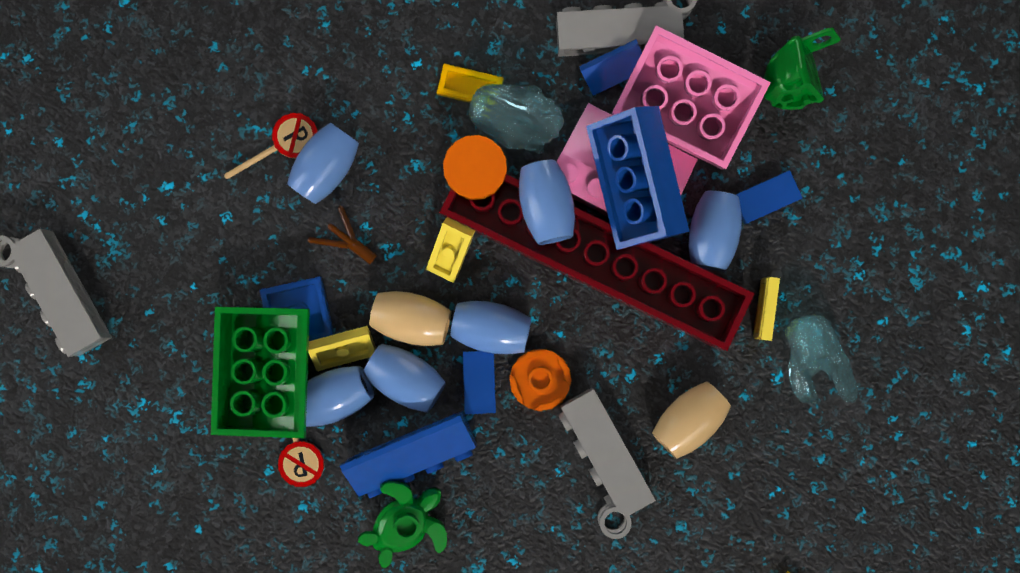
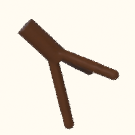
(349, 241)

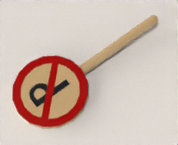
(288, 136)
(301, 463)

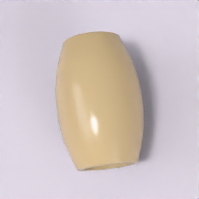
(410, 318)
(691, 419)

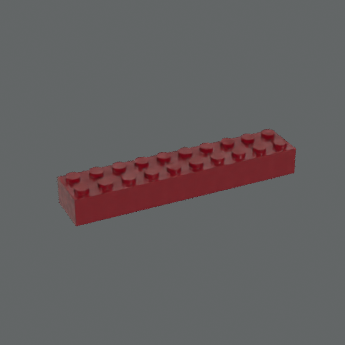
(635, 275)

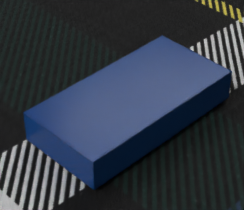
(611, 67)
(768, 197)
(479, 382)

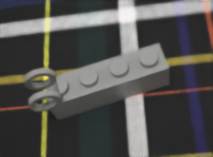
(608, 28)
(57, 291)
(609, 458)

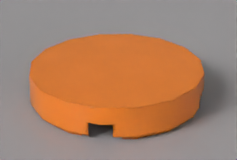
(475, 167)
(540, 379)

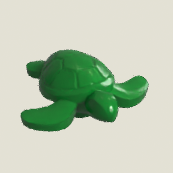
(404, 522)

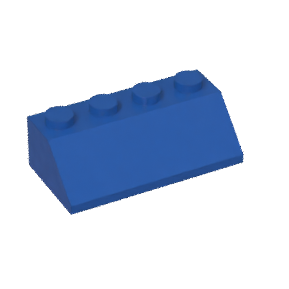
(637, 177)
(410, 454)

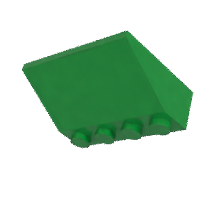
(260, 372)

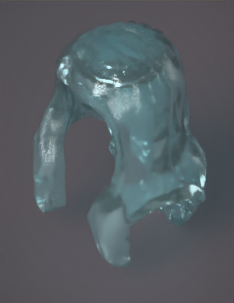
(516, 115)
(817, 349)

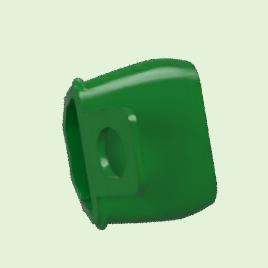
(794, 72)

